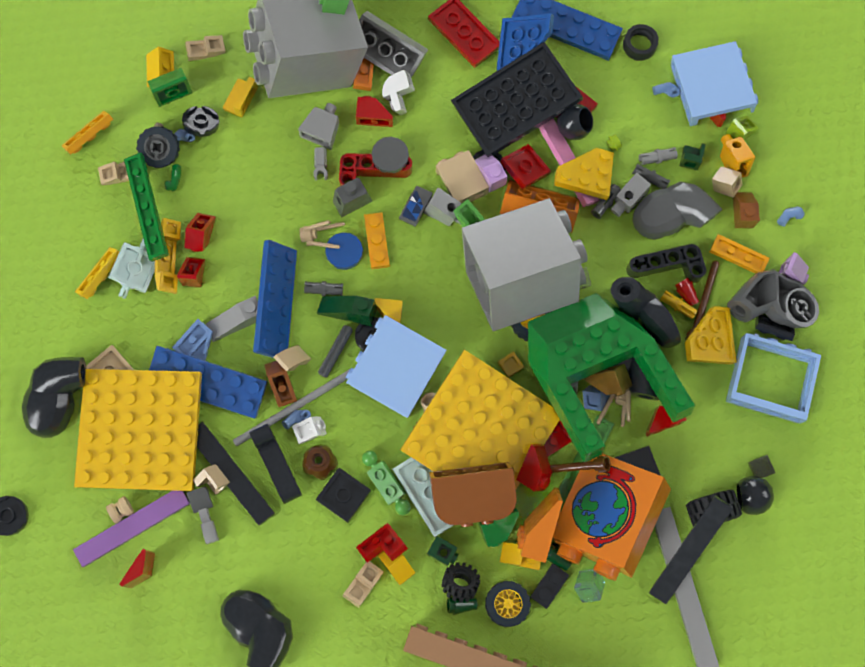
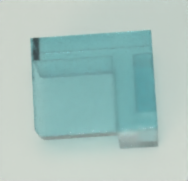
(589, 585)

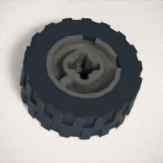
(158, 146)

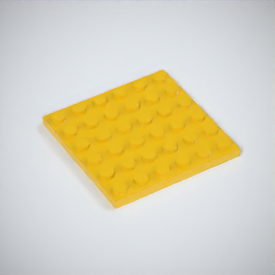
(479, 420)
(138, 430)

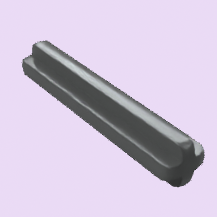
(335, 351)

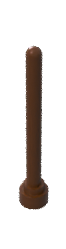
(705, 296)
(600, 464)

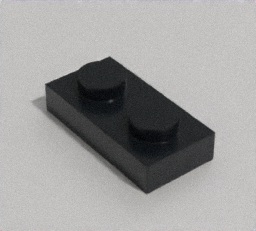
(766, 325)
(549, 586)

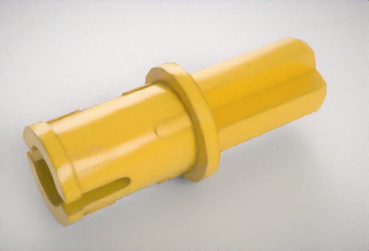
(678, 304)

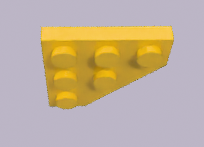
(587, 174)
(712, 338)

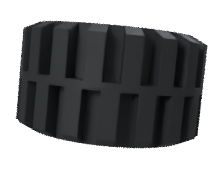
(697, 507)

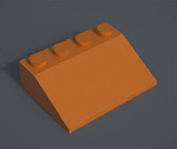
(539, 527)

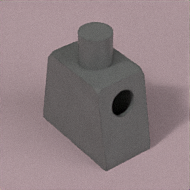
(352, 197)

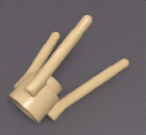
(309, 233)
(625, 401)

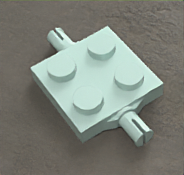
(132, 269)

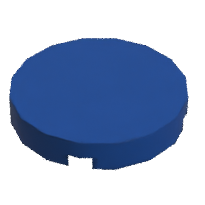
(349, 252)

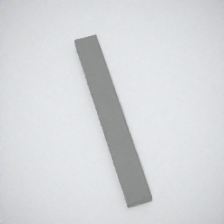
(686, 595)

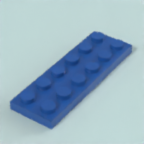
(574, 26)
(275, 299)
(219, 384)

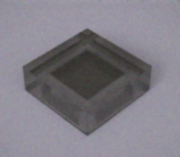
(761, 467)

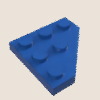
(522, 35)

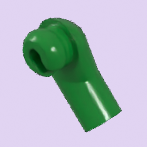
(175, 178)

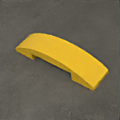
(165, 274)

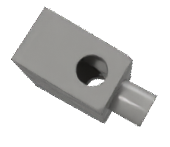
(321, 126)
(635, 190)
(442, 207)

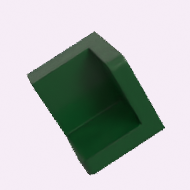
(692, 157)

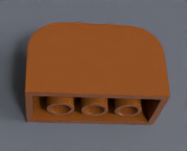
(473, 494)

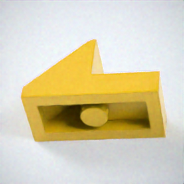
(511, 555)

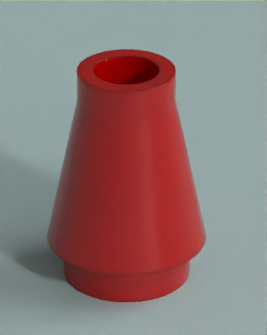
(687, 291)

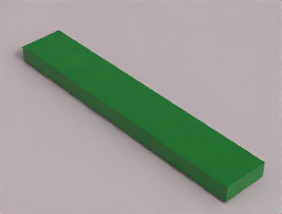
(146, 207)

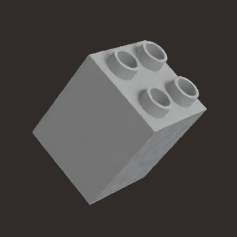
(303, 47)
(523, 263)

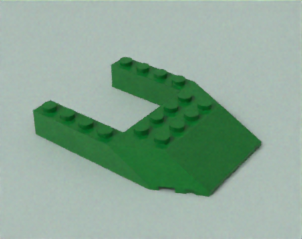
(589, 339)

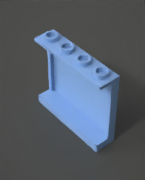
(713, 81)
(395, 366)

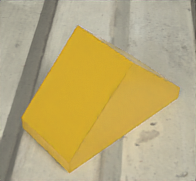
(390, 308)
(399, 568)

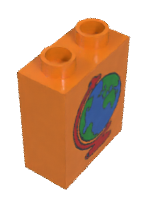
(610, 517)

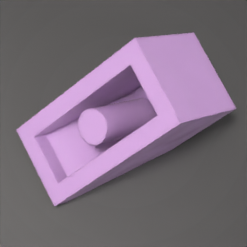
(492, 172)
(795, 269)

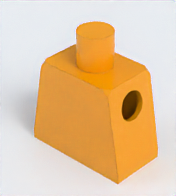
(736, 154)

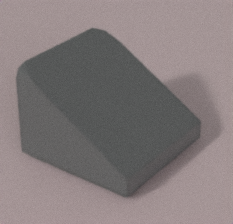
(199, 499)

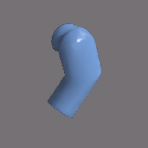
(667, 88)
(183, 135)
(295, 417)

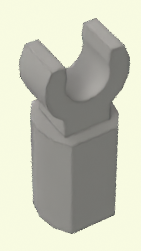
(320, 162)
(208, 527)

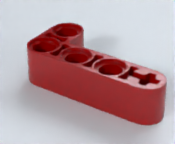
(358, 169)

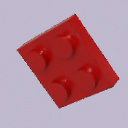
(525, 166)

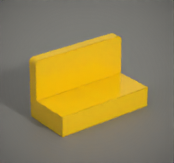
(159, 63)
(240, 96)

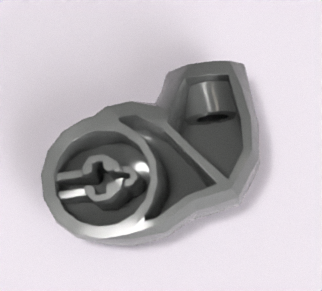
(672, 208)
(777, 297)

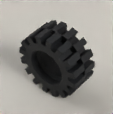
(456, 590)

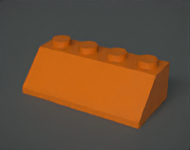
(518, 198)

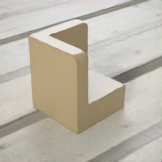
(727, 181)
(213, 477)

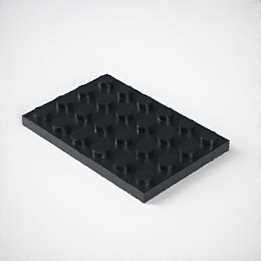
(516, 99)

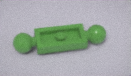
(386, 483)

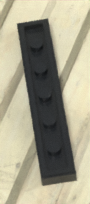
(239, 483)
(691, 549)

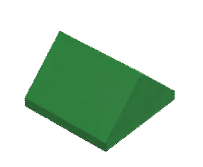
(170, 87)

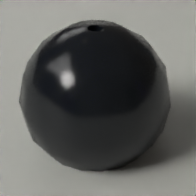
(575, 122)
(754, 495)

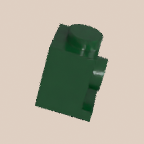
(439, 544)

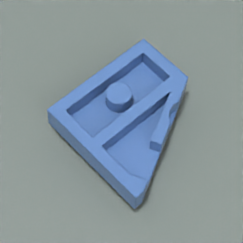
(195, 341)

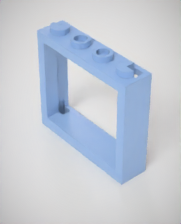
(787, 350)

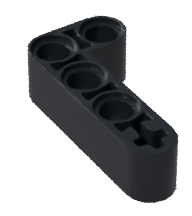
(665, 264)
(275, 463)

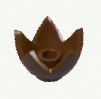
(322, 469)

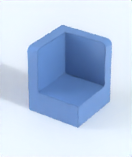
(594, 398)

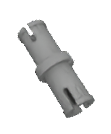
(658, 156)

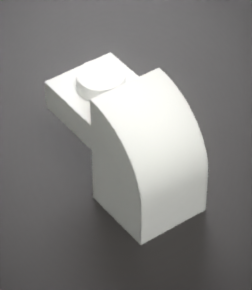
(395, 87)

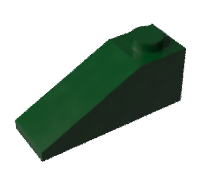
(349, 308)

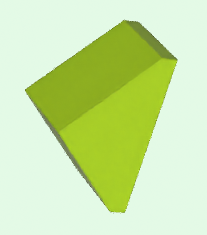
(742, 127)

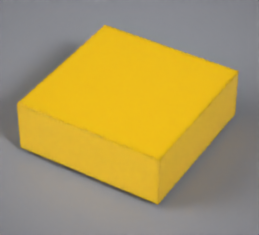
(511, 364)

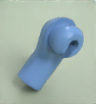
(788, 213)

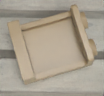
(462, 177)

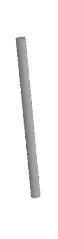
(295, 406)

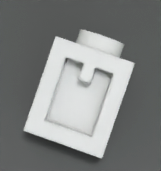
(309, 429)

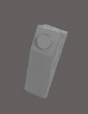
(234, 319)

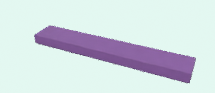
(131, 527)

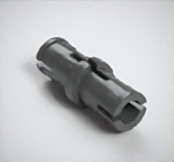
(651, 176)
(600, 209)
(323, 288)

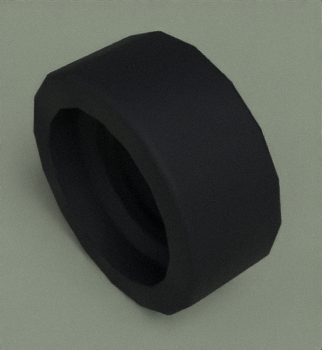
(645, 31)

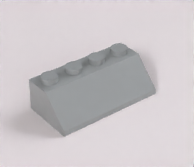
(389, 47)

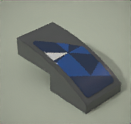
(415, 206)

